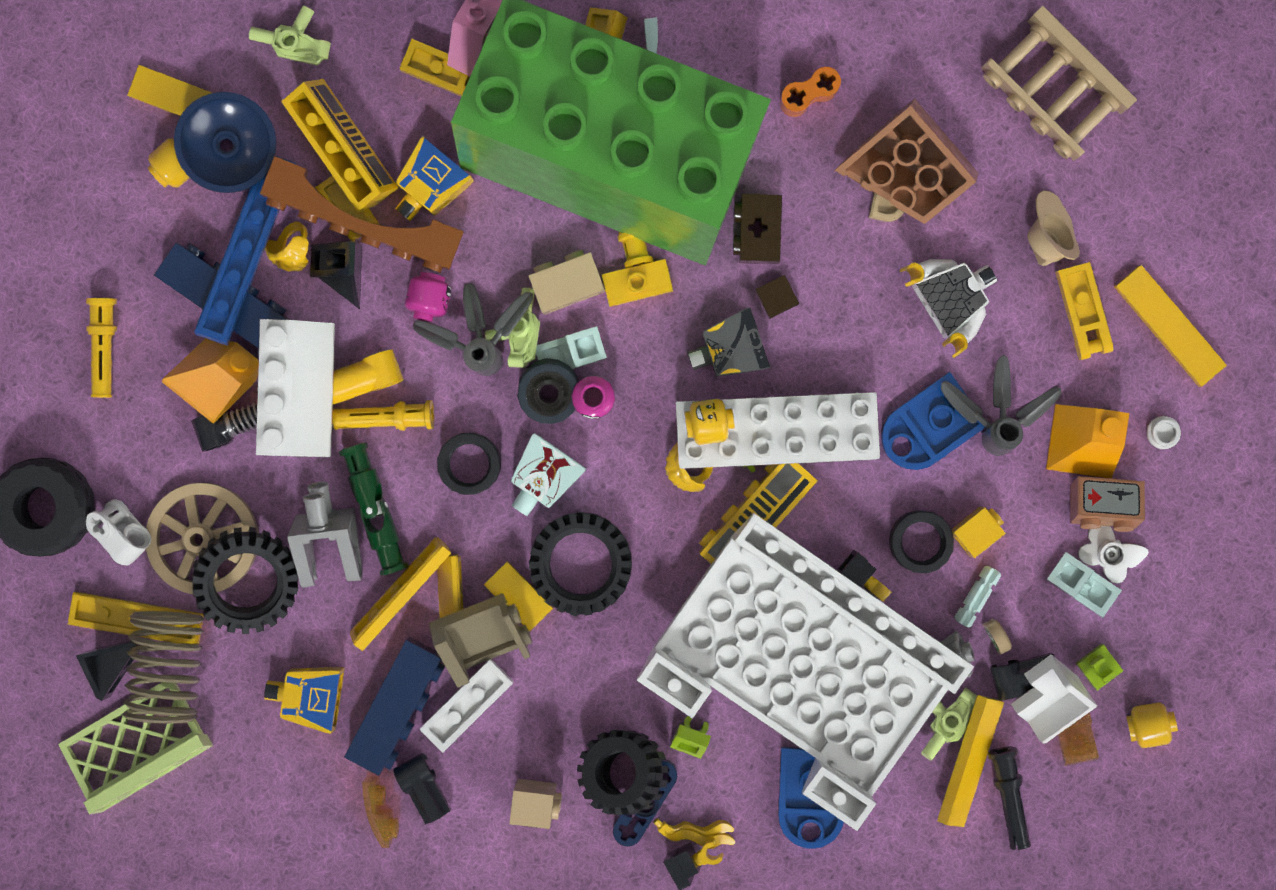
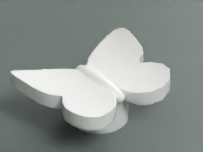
(1111, 554)

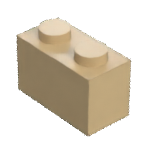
(566, 282)
(535, 804)

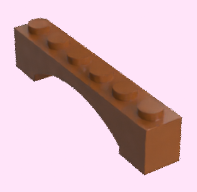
(288, 187)

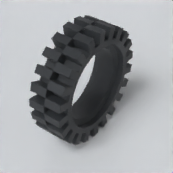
(580, 603)
(244, 617)

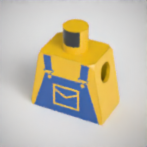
(430, 181)
(309, 696)

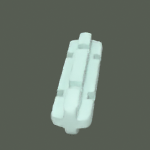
(977, 596)

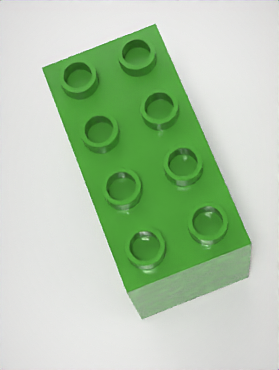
(606, 129)

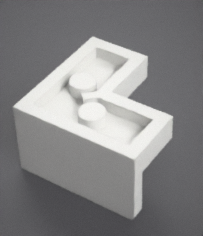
(1054, 701)

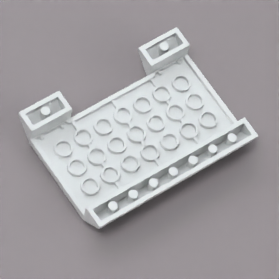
(807, 661)

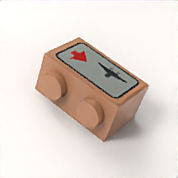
(1107, 503)

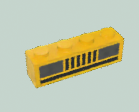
(339, 144)
(769, 499)

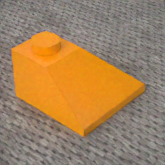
(213, 377)
(1086, 440)

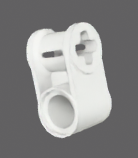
(120, 534)

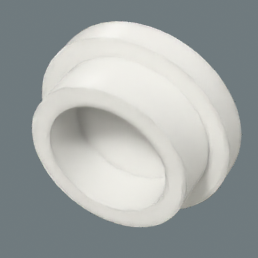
(1163, 432)

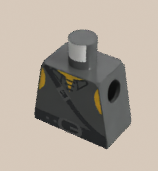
(731, 347)

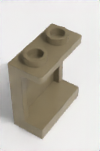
(478, 636)

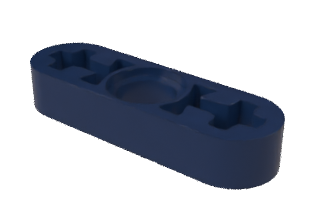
(640, 828)

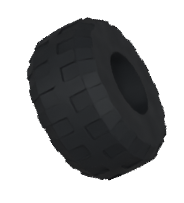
(72, 500)

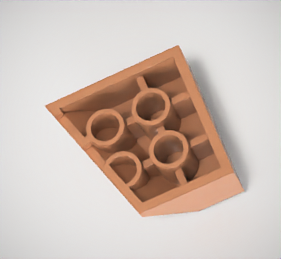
(911, 164)

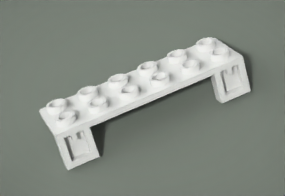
(788, 431)

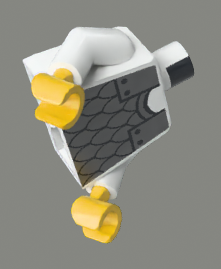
(952, 297)

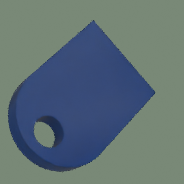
(929, 426)
(796, 808)

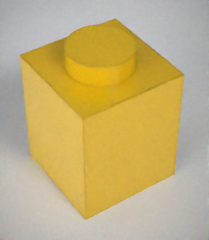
(978, 531)

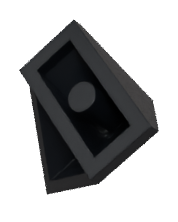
(339, 267)
(106, 667)

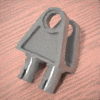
(321, 523)

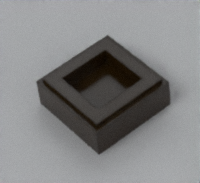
(777, 297)

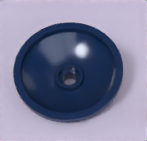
(222, 118)

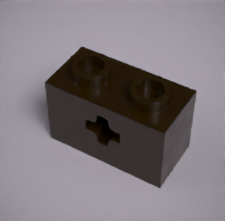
(769, 212)

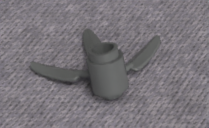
(475, 322)
(1005, 432)

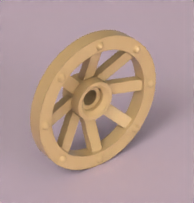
(205, 529)

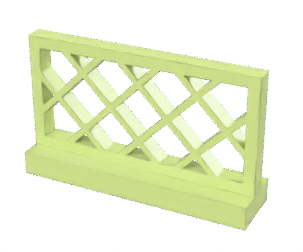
(140, 774)

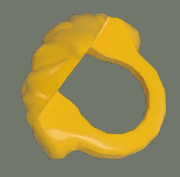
(294, 254)
(680, 476)

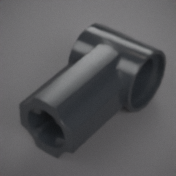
(1010, 678)
(420, 783)

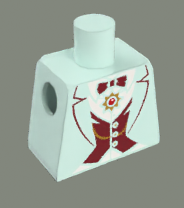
(543, 475)

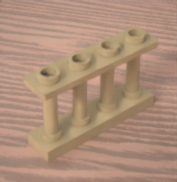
(1090, 74)

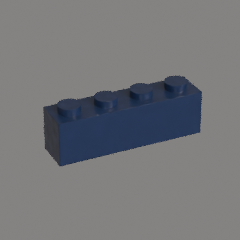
(193, 278)
(394, 707)

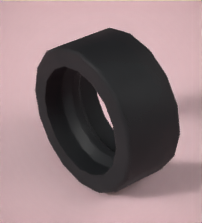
(451, 481)
(946, 544)

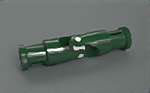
(368, 493)

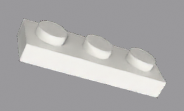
(466, 705)

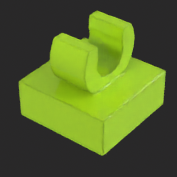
(1099, 667)
(691, 740)

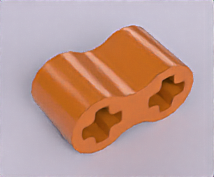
(810, 91)

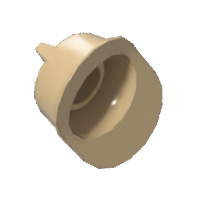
(1053, 231)

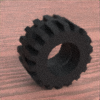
(597, 772)

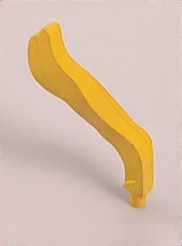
(697, 834)

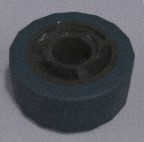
(536, 376)

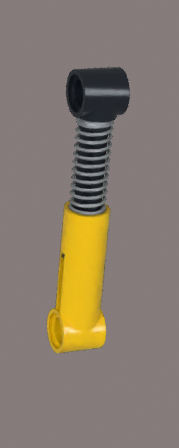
(348, 382)

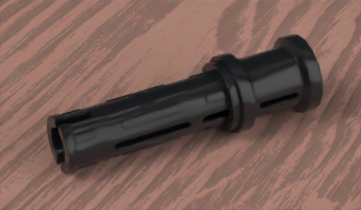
(1008, 783)

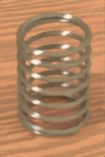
(144, 620)

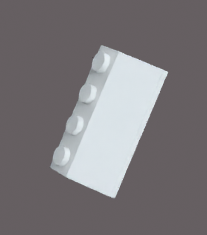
(295, 388)

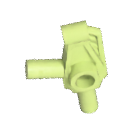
(292, 42)
(522, 338)
(949, 722)

